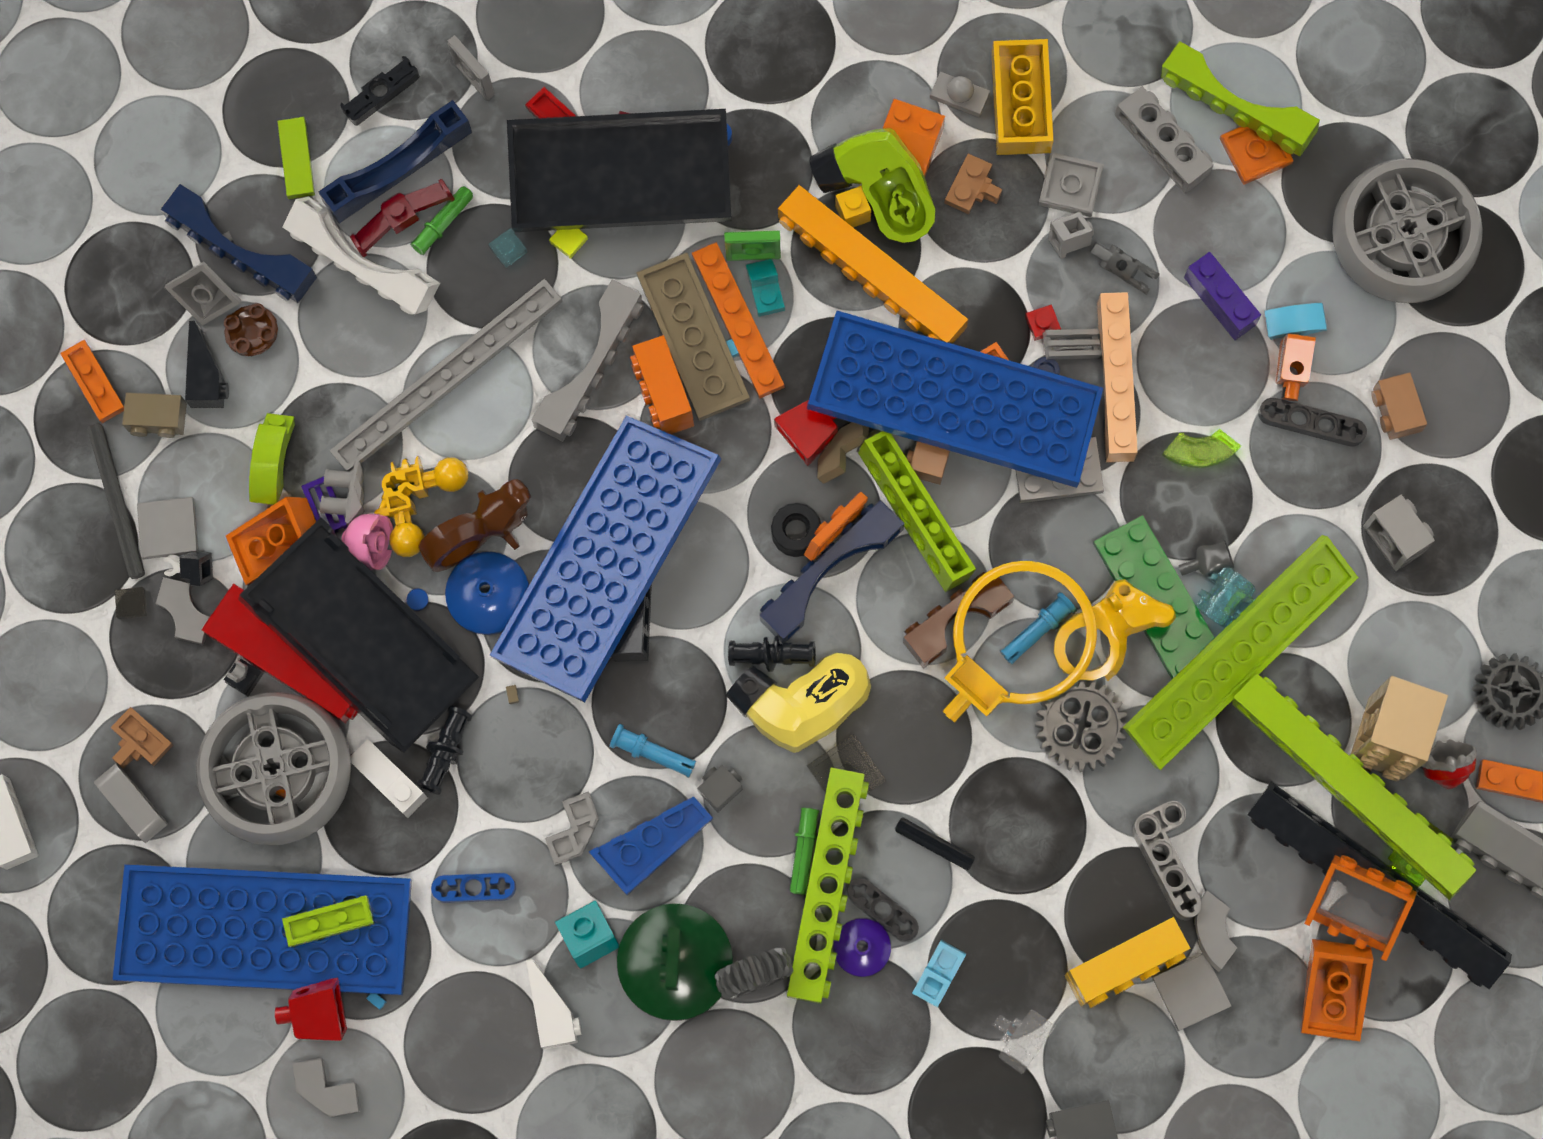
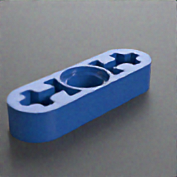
(452, 882)

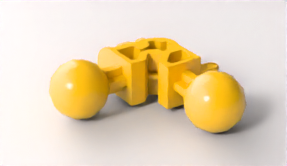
(448, 475)

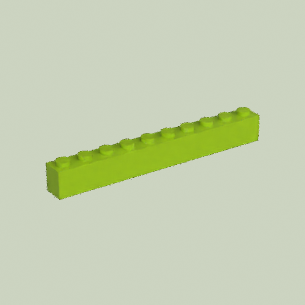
(1354, 787)

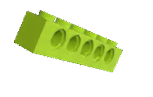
(916, 510)

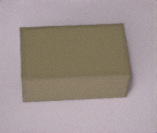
(512, 694)

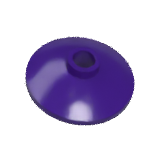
(867, 962)

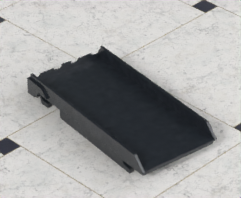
(358, 636)

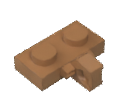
(972, 185)
(138, 740)

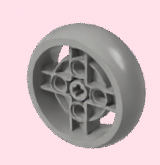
(1426, 275)
(262, 715)

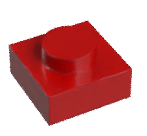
(1042, 320)

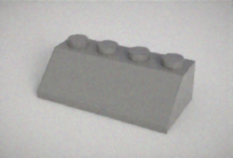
(1502, 845)

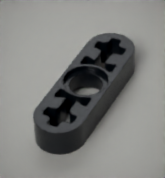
(861, 901)

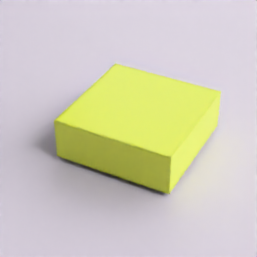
(568, 241)

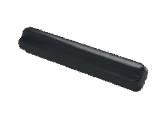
(934, 843)

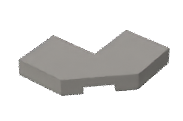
(573, 841)
(312, 1086)

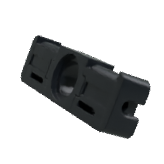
(367, 103)

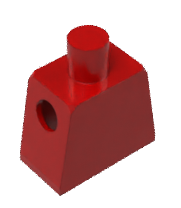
(806, 431)
(315, 1012)

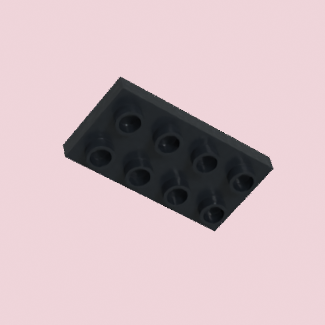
(619, 170)

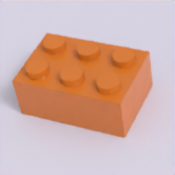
(661, 386)

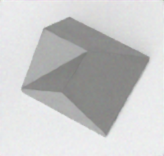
(203, 293)

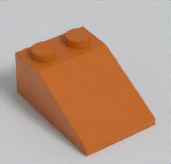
(917, 129)
(269, 535)
(1336, 990)

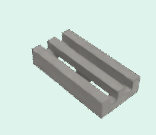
(1072, 354)

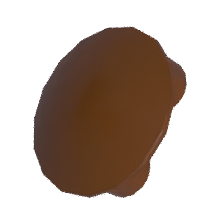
(250, 330)

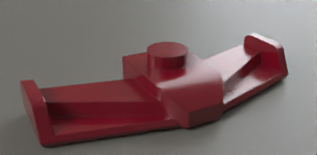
(400, 213)

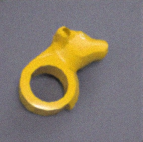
(1118, 615)

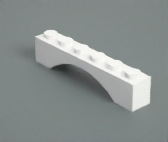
(315, 226)

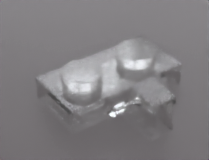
(1022, 1038)

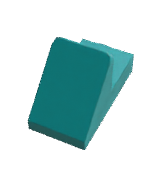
(765, 287)

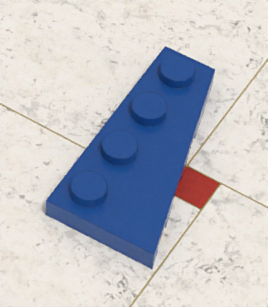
(644, 849)

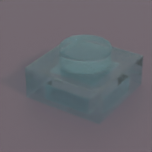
(507, 248)

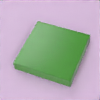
(752, 245)

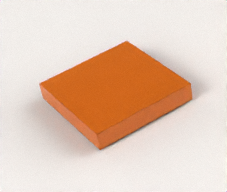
(1253, 155)

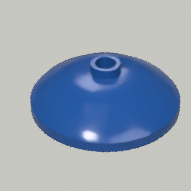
(487, 611)

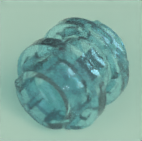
(1225, 597)

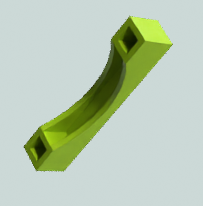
(1286, 126)

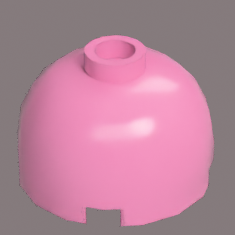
(369, 540)

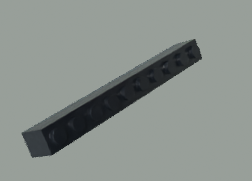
(1427, 919)

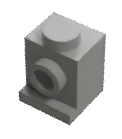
(1070, 234)

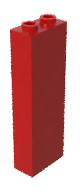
(258, 644)

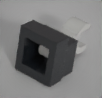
(193, 566)

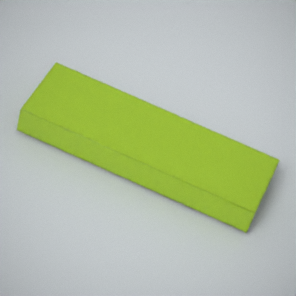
(296, 158)
(328, 921)

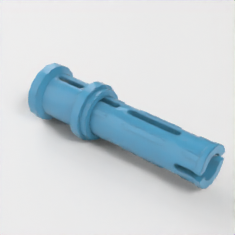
(1048, 619)
(640, 746)

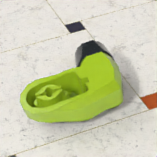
(887, 177)

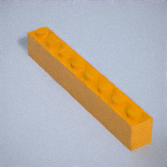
(870, 267)

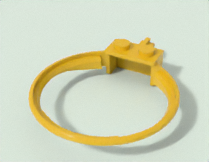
(976, 684)

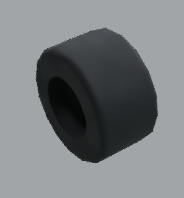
(789, 513)

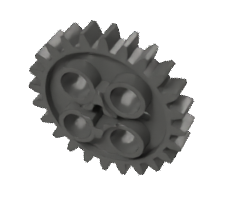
(1105, 732)

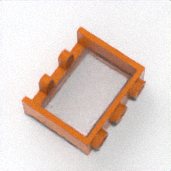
(1362, 905)

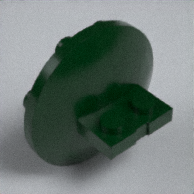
(672, 961)

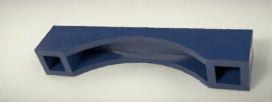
(435, 136)
(282, 272)
(872, 532)

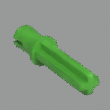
(441, 221)
(804, 851)

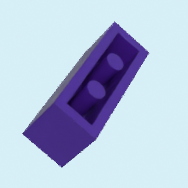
(1222, 296)

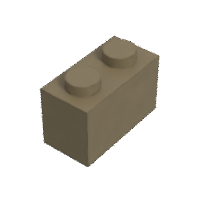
(154, 414)

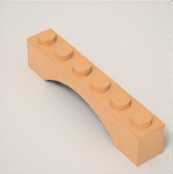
(1118, 377)

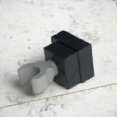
(243, 677)

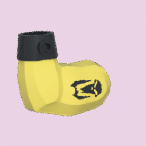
(808, 707)

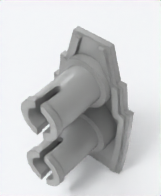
(353, 505)

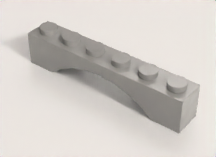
(561, 408)

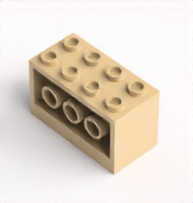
(1398, 728)

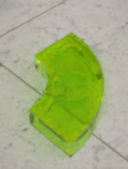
(1201, 451)

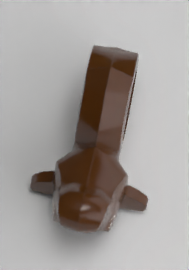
(464, 534)

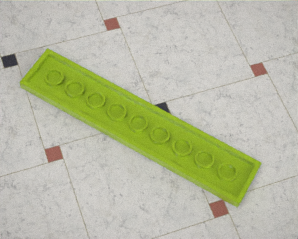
(1240, 652)

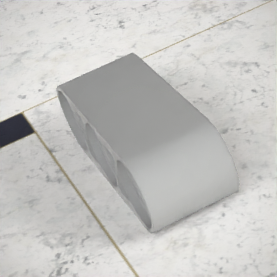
(130, 803)

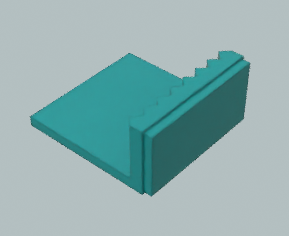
(587, 934)

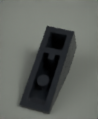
(203, 378)
(635, 640)

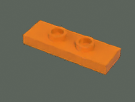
(828, 532)

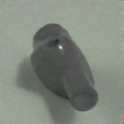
(1209, 560)

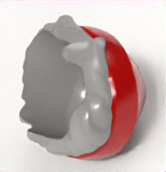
(1450, 763)

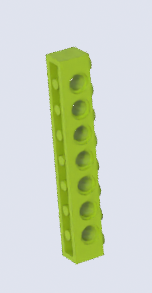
(839, 783)

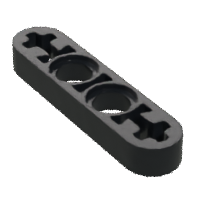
(1311, 426)

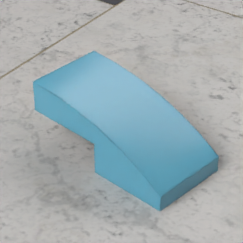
(1295, 319)
(939, 973)

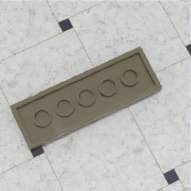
(693, 336)

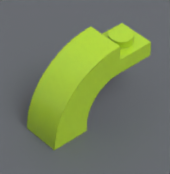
(268, 458)

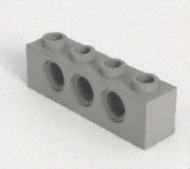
(1184, 174)

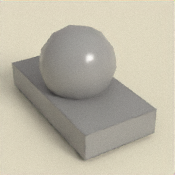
(960, 94)

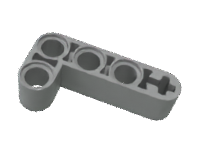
(1172, 864)

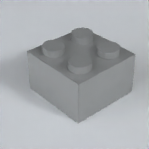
(1399, 532)

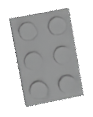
(1035, 488)

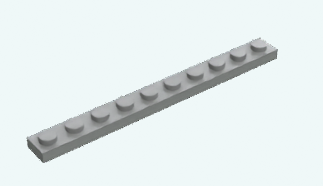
(446, 375)

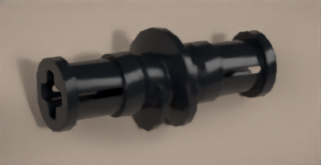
(771, 653)
(443, 750)

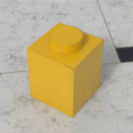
(853, 207)

